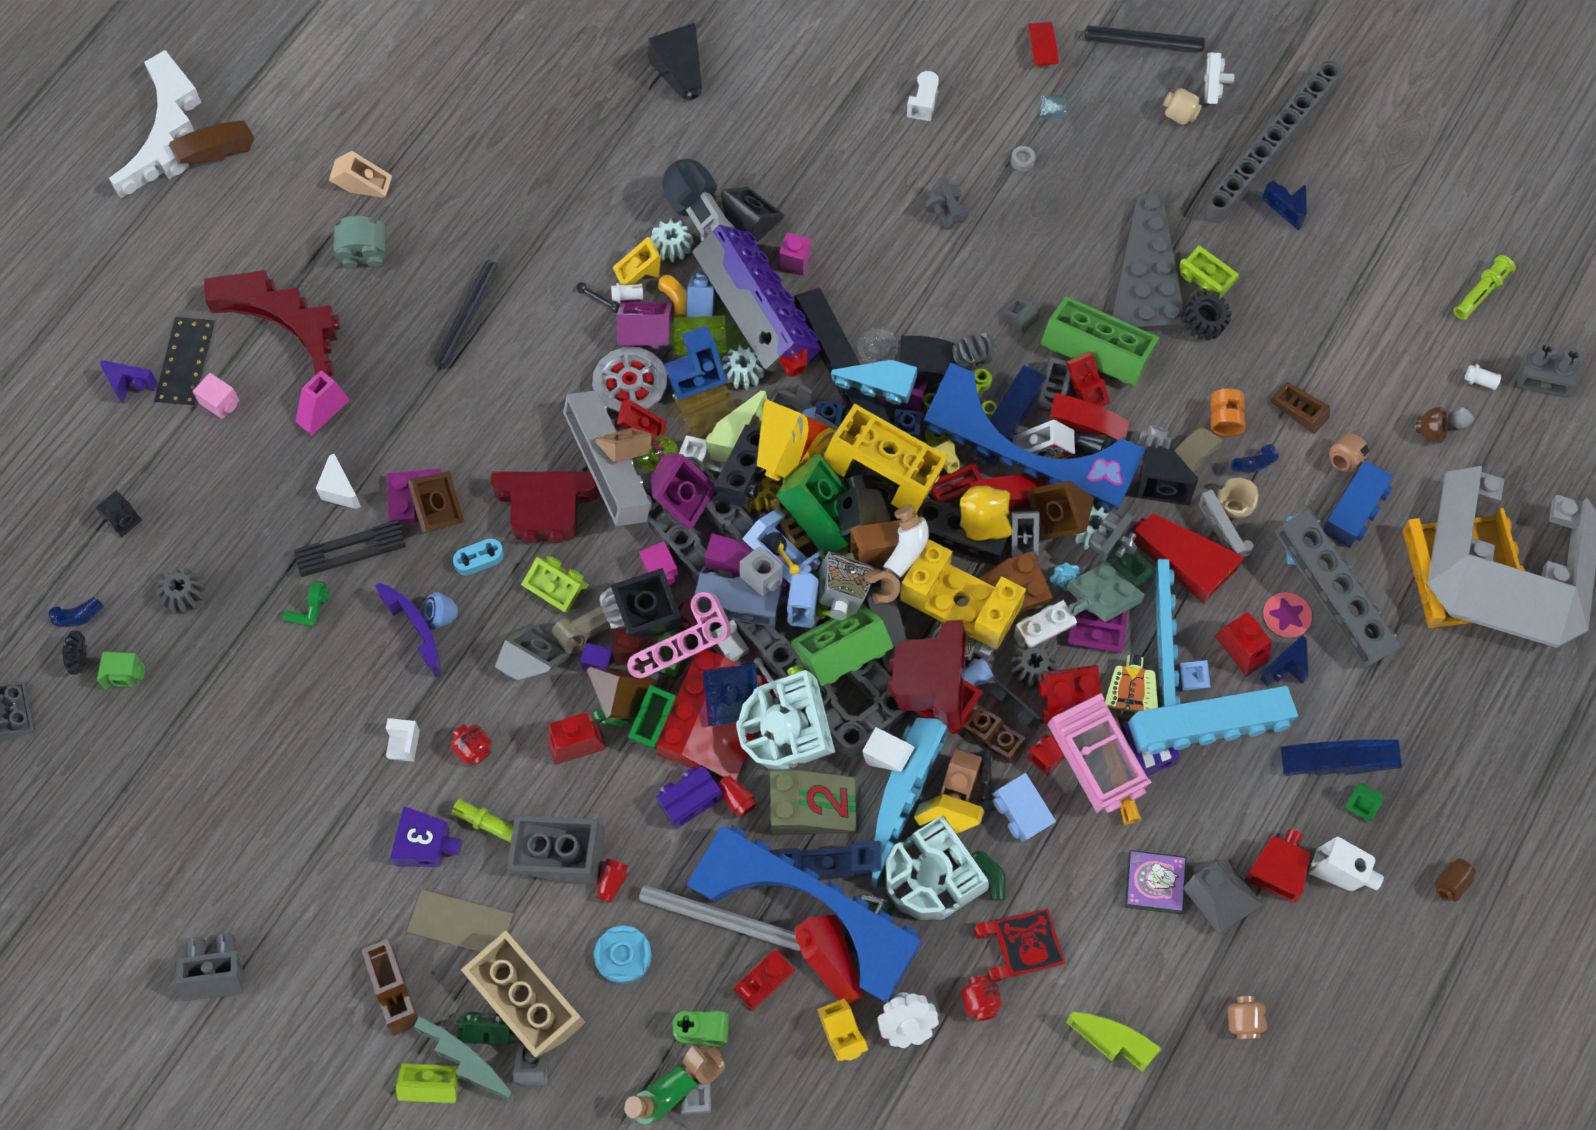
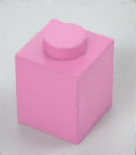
(216, 396)

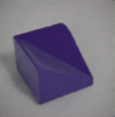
(596, 657)

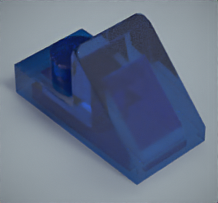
(1290, 207)
(1292, 660)

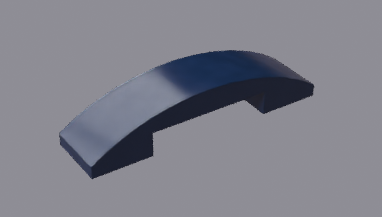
(837, 862)

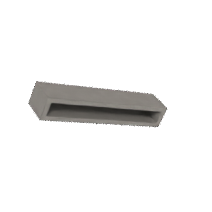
(617, 481)

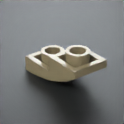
(1198, 447)

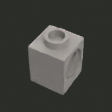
(757, 562)

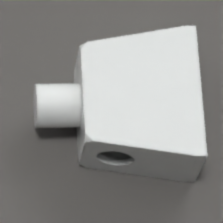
(1345, 866)

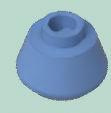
(439, 610)

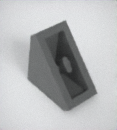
(1025, 533)

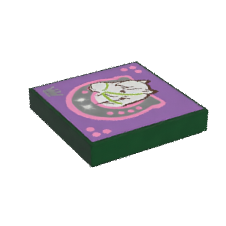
(1155, 882)

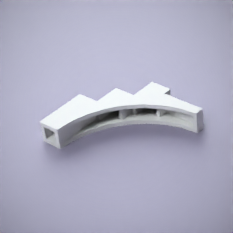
(174, 98)

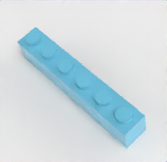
(1212, 720)

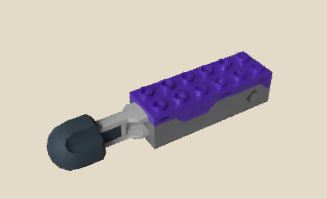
(741, 274)

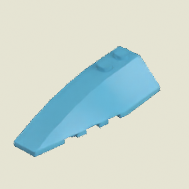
(906, 786)

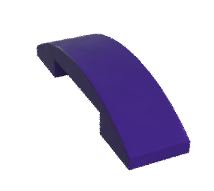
(396, 603)

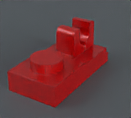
(764, 980)

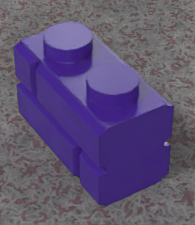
(688, 796)

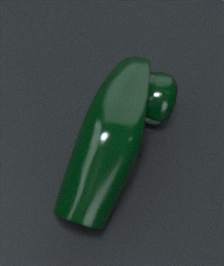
(994, 874)

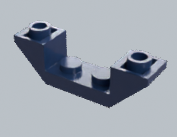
(905, 420)

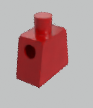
(1245, 640)
(574, 738)
(1282, 866)

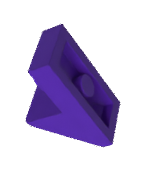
(126, 376)

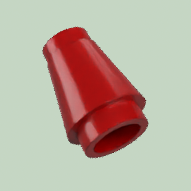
(736, 796)
(611, 879)

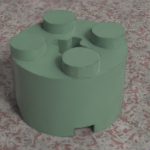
(359, 242)

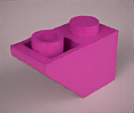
(319, 402)

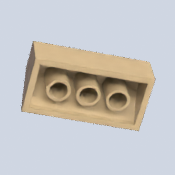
(522, 995)

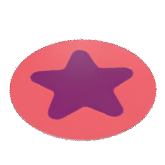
(1287, 614)

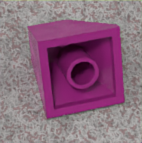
(681, 488)

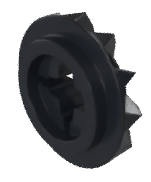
(74, 652)

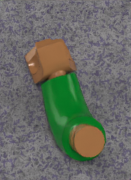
(665, 1093)

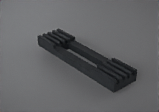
(312, 559)

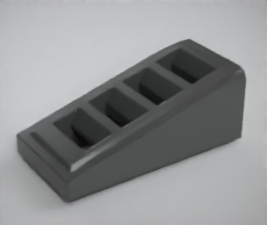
(1056, 364)

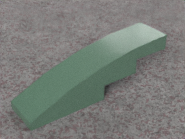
(471, 1066)

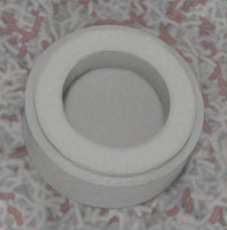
(1023, 158)

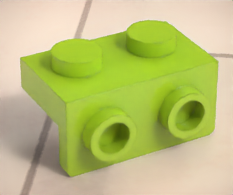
(1208, 272)

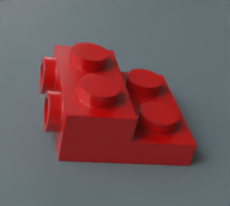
(1067, 689)

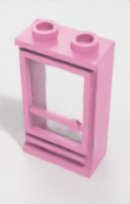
(1099, 754)

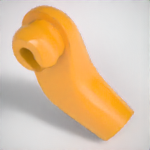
(677, 294)

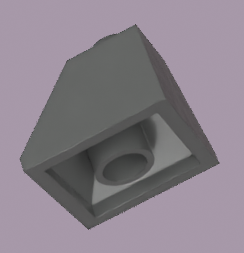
(530, 653)
(1221, 895)

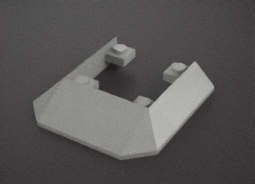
(1501, 597)

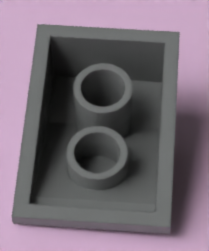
(557, 848)

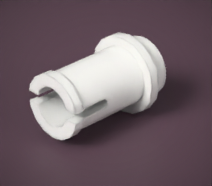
(626, 292)
(1483, 377)

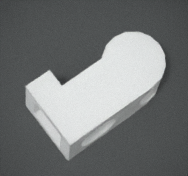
(923, 104)

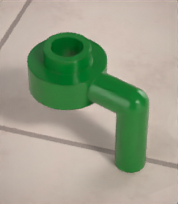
(317, 596)

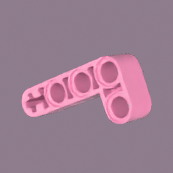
(678, 641)

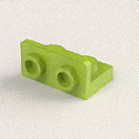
(554, 583)

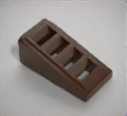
(1313, 418)

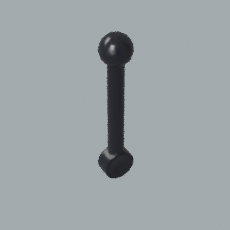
(582, 288)

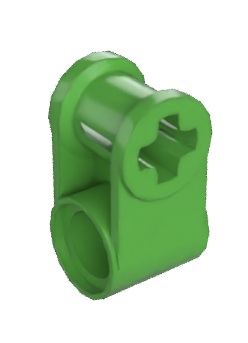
(705, 1028)

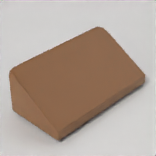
(625, 444)

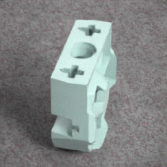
(792, 728)
(962, 884)

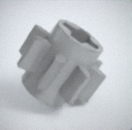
(1154, 437)

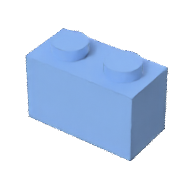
(1022, 808)

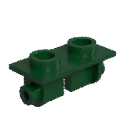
(475, 1026)

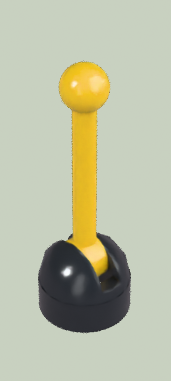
(772, 542)

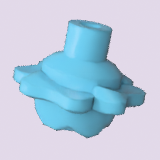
(1064, 574)

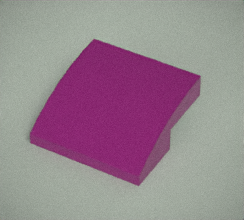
(1097, 634)

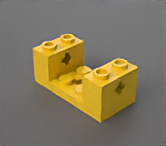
(862, 439)
(935, 583)

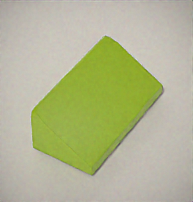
(427, 1083)

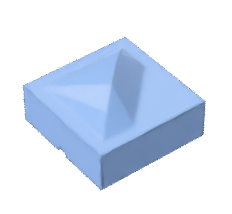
(1195, 676)

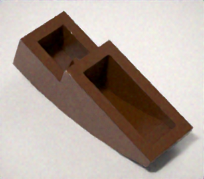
(212, 142)
(390, 987)

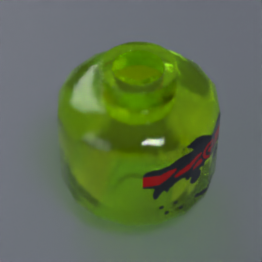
(659, 446)

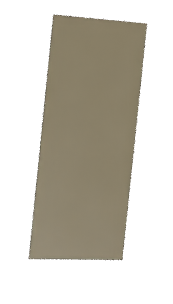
(457, 921)

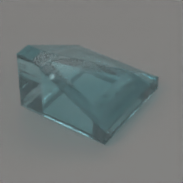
(1053, 107)

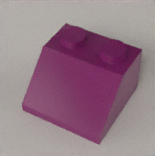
(644, 324)

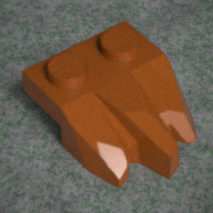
(1027, 573)

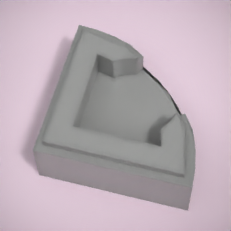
(697, 1100)

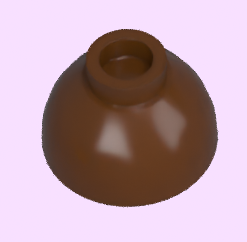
(1433, 424)

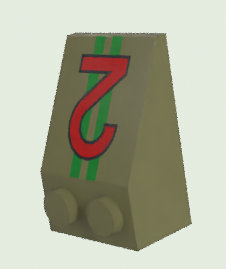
(811, 803)

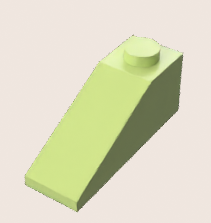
(727, 431)

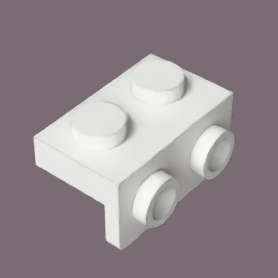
(1044, 625)

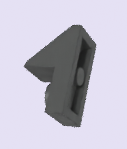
(528, 1069)

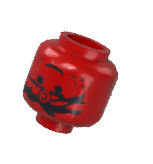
(471, 744)
(981, 999)

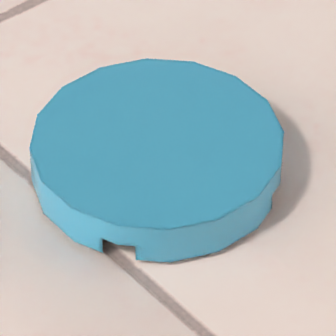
(622, 954)

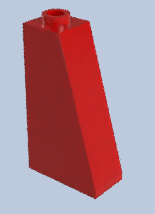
(1196, 561)

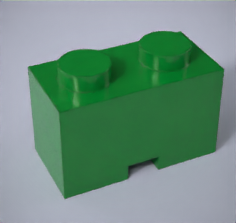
(652, 717)

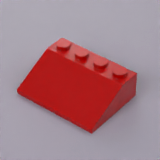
(686, 731)

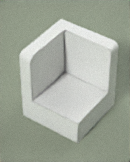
(733, 646)
(402, 739)

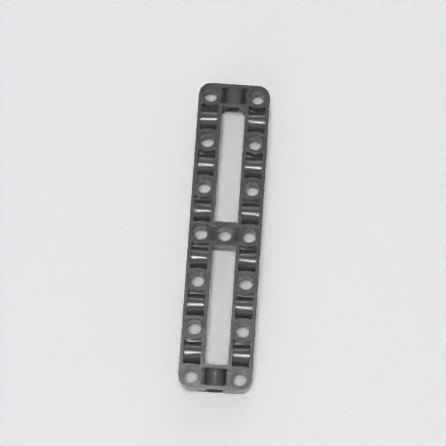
(764, 640)

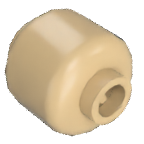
(1182, 106)

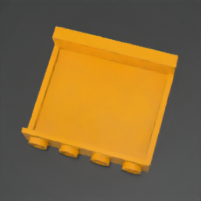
(1420, 542)

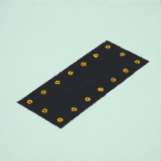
(184, 361)

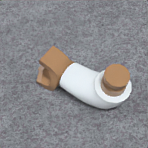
(912, 540)

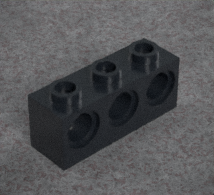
(740, 475)

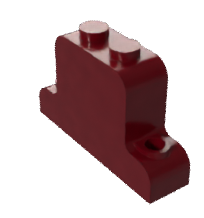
(544, 502)
(931, 674)

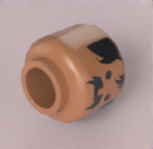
(1349, 453)

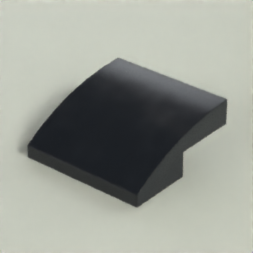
(928, 354)

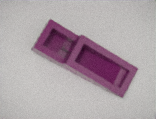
(727, 553)

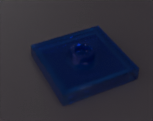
(727, 691)

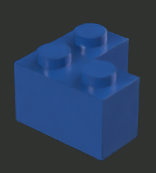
(697, 370)

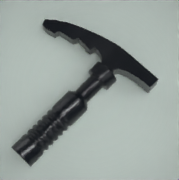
(985, 781)

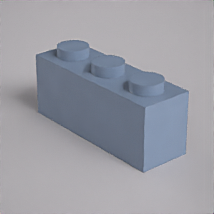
(739, 599)

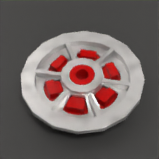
(630, 375)

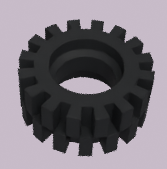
(1214, 307)

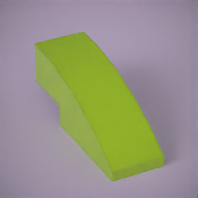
(1114, 1038)

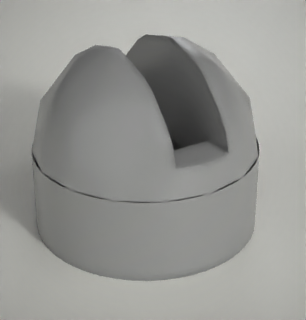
(1461, 418)

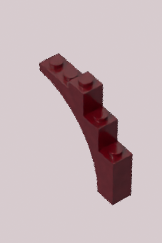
(257, 296)

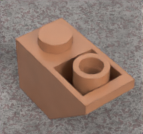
(961, 775)

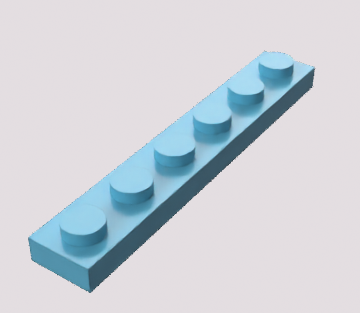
(1165, 631)

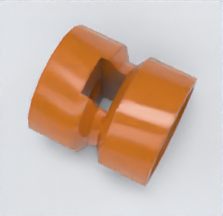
(1227, 412)

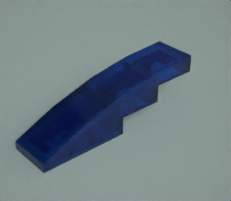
(1015, 406)
(1341, 756)

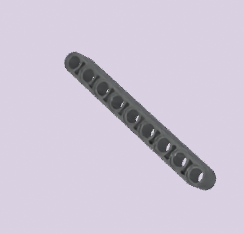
(1264, 149)

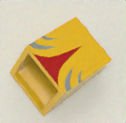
(789, 440)

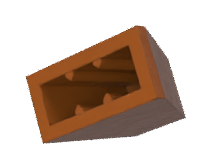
(874, 542)

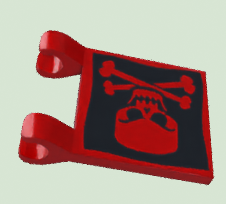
(1025, 943)

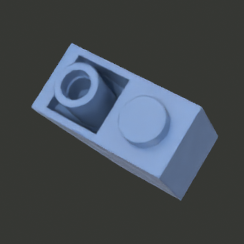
(700, 296)

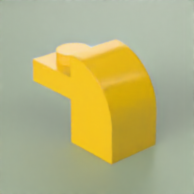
(842, 1030)

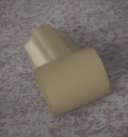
(573, 634)

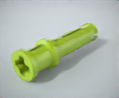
(1490, 280)

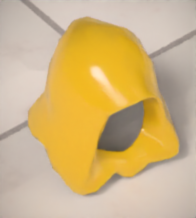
(985, 513)

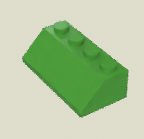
(1116, 345)

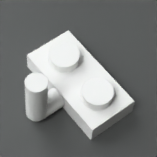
(1214, 78)

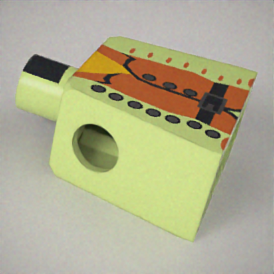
(1131, 689)

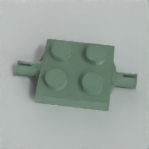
(1103, 593)

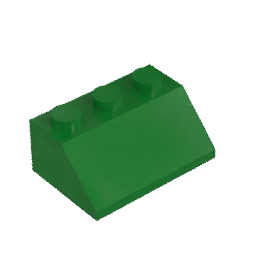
(812, 500)

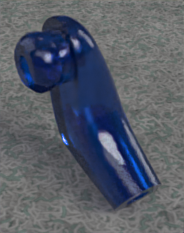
(1257, 462)
(75, 616)

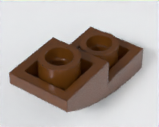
(994, 734)

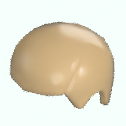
(1238, 497)

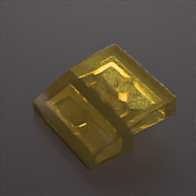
(705, 410)

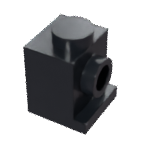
(118, 513)

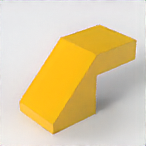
(958, 813)

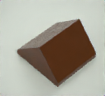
(435, 501)
(1062, 509)
(619, 691)

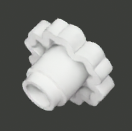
(907, 1020)

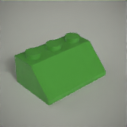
(842, 645)

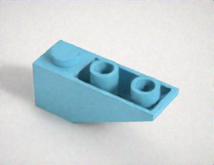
(882, 378)

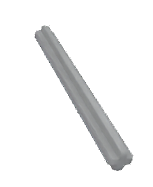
(719, 917)

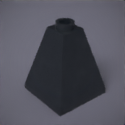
(677, 60)

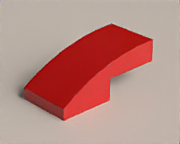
(1043, 43)
(1086, 380)

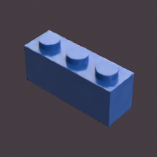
(1359, 504)

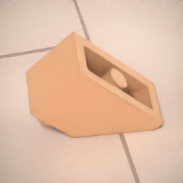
(360, 176)

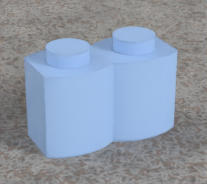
(802, 600)

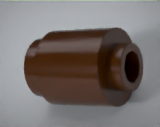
(1455, 880)

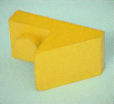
(639, 262)

